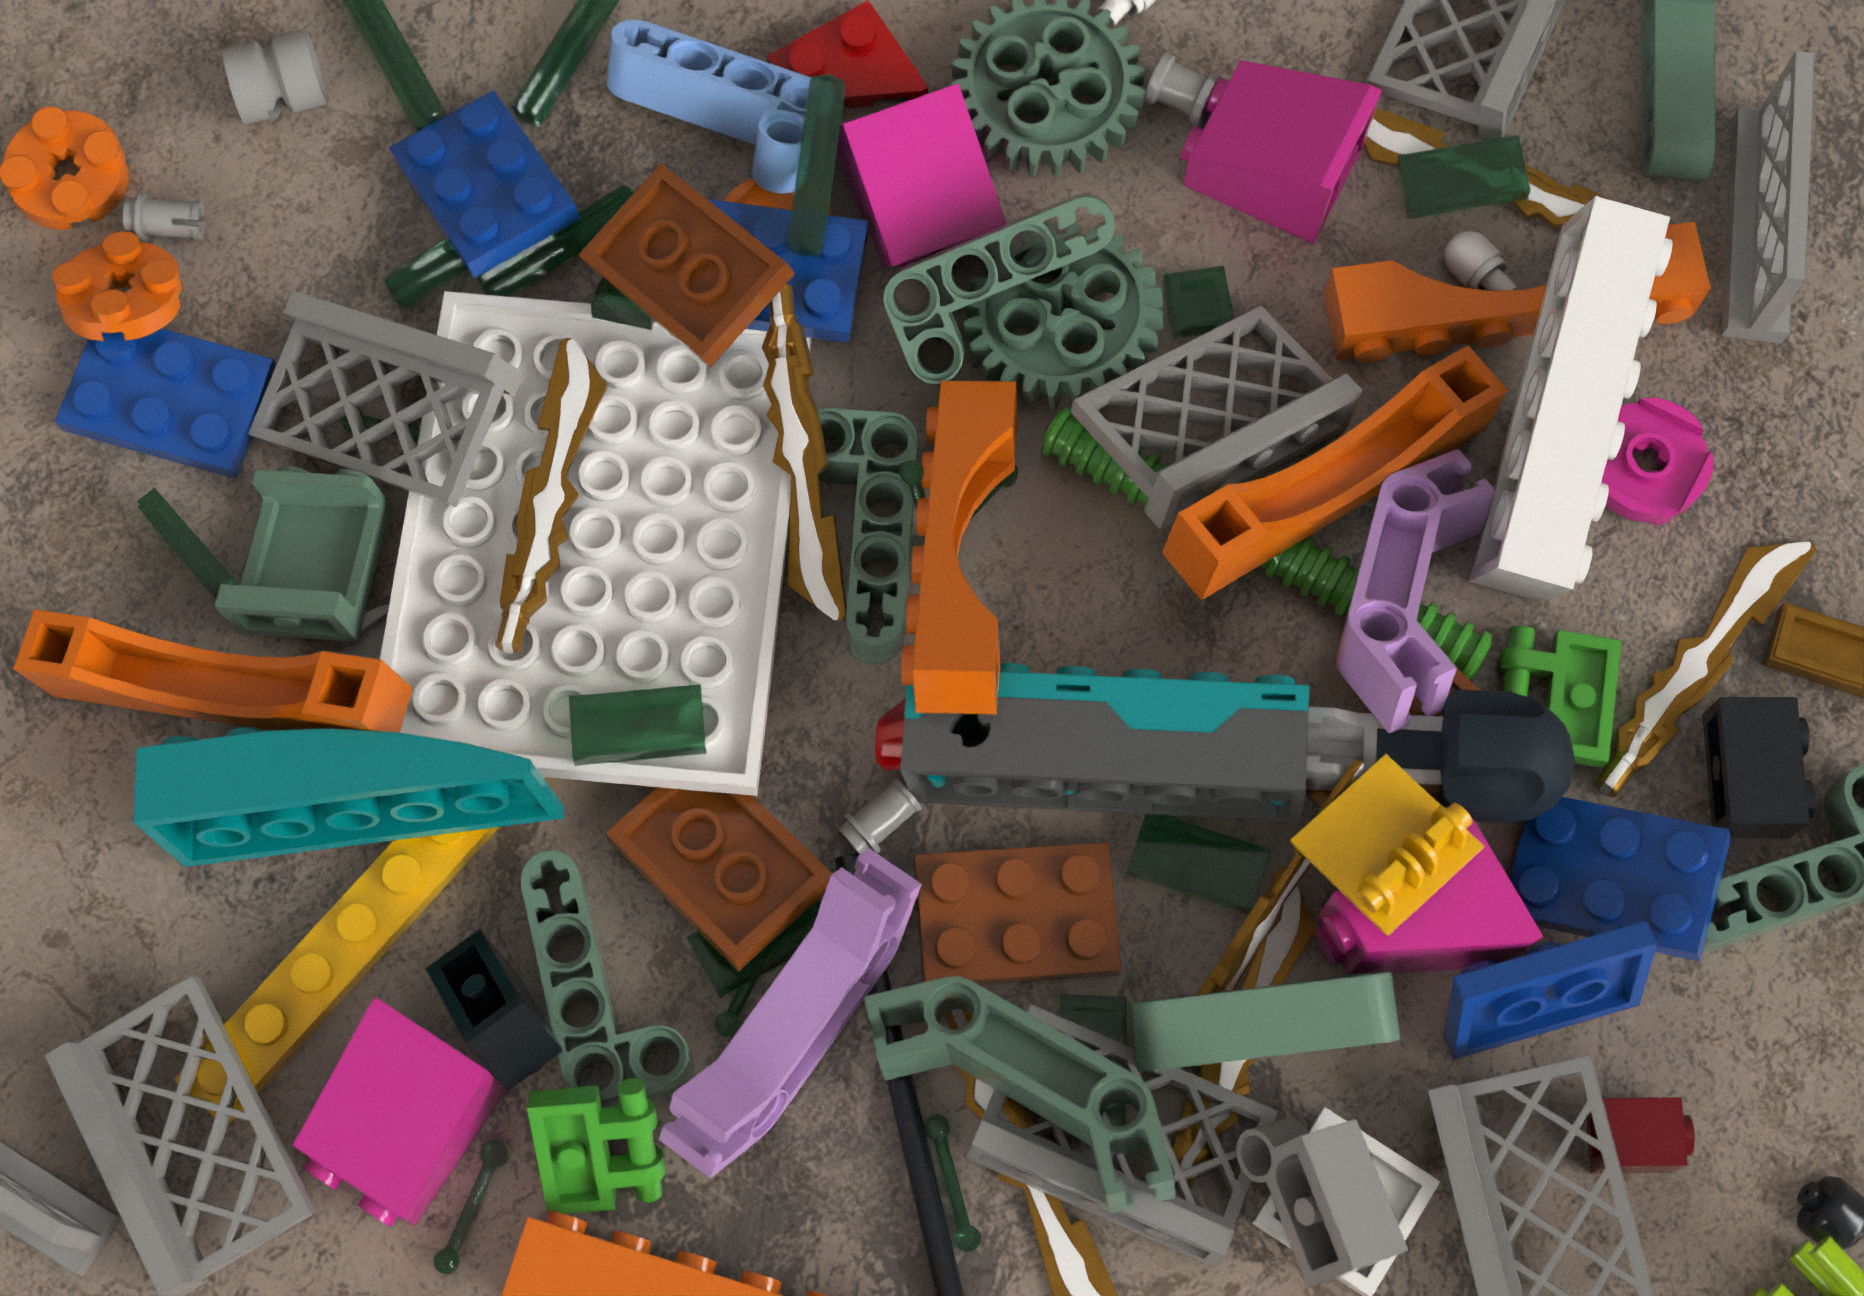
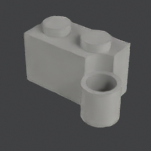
(1323, 1195)

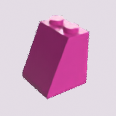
(1280, 144)
(919, 176)
(1463, 923)
(396, 1115)

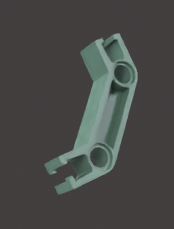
(1028, 1065)

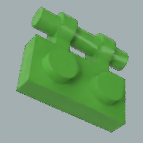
(1579, 685)
(574, 1152)

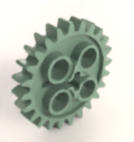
(1049, 84)
(1067, 317)

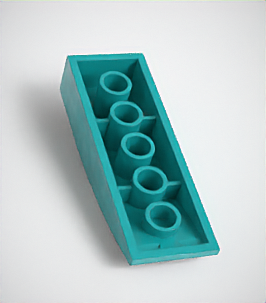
(325, 791)

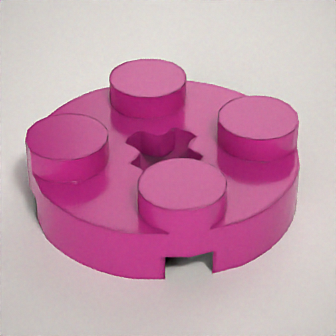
(1681, 451)

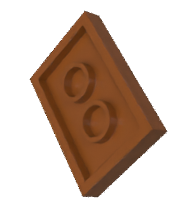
(686, 264)
(721, 866)
(1018, 914)

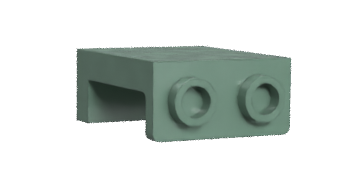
(309, 556)

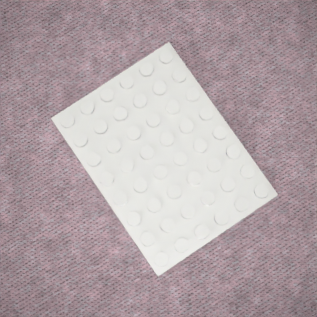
(663, 562)

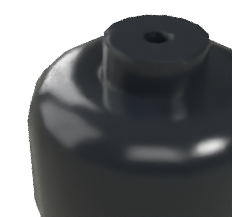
(1831, 1210)

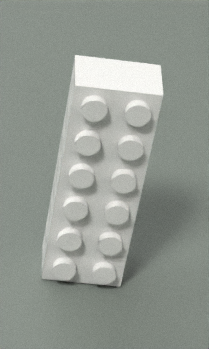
(1572, 400)

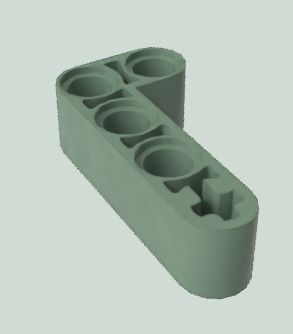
(1678, 88)
(1003, 271)
(874, 536)
(1796, 876)
(588, 978)
(1265, 1021)

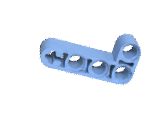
(715, 92)

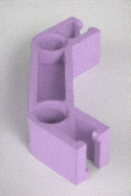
(1382, 644)
(797, 1017)

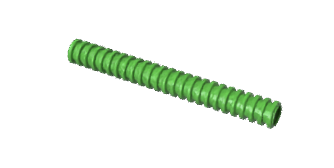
(1300, 565)

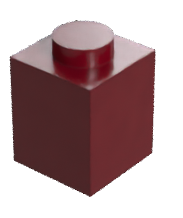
(1647, 1135)

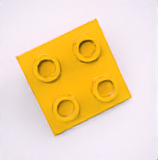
(1388, 844)

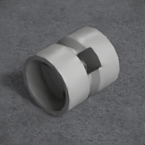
(274, 77)

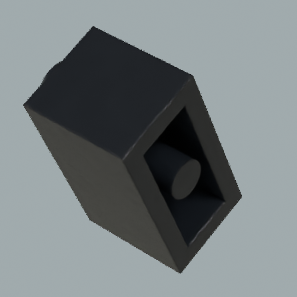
(1758, 766)
(493, 1010)

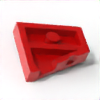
(857, 51)

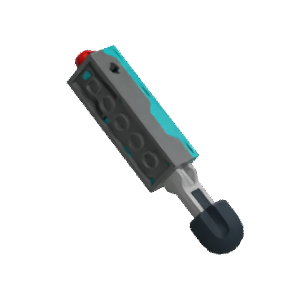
(1215, 747)

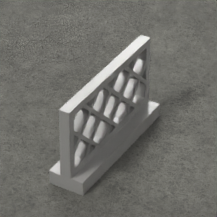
(1509, 68)
(1769, 207)
(412, 354)
(1237, 456)
(132, 1171)
(1075, 1177)
(1478, 1194)
(51, 1213)

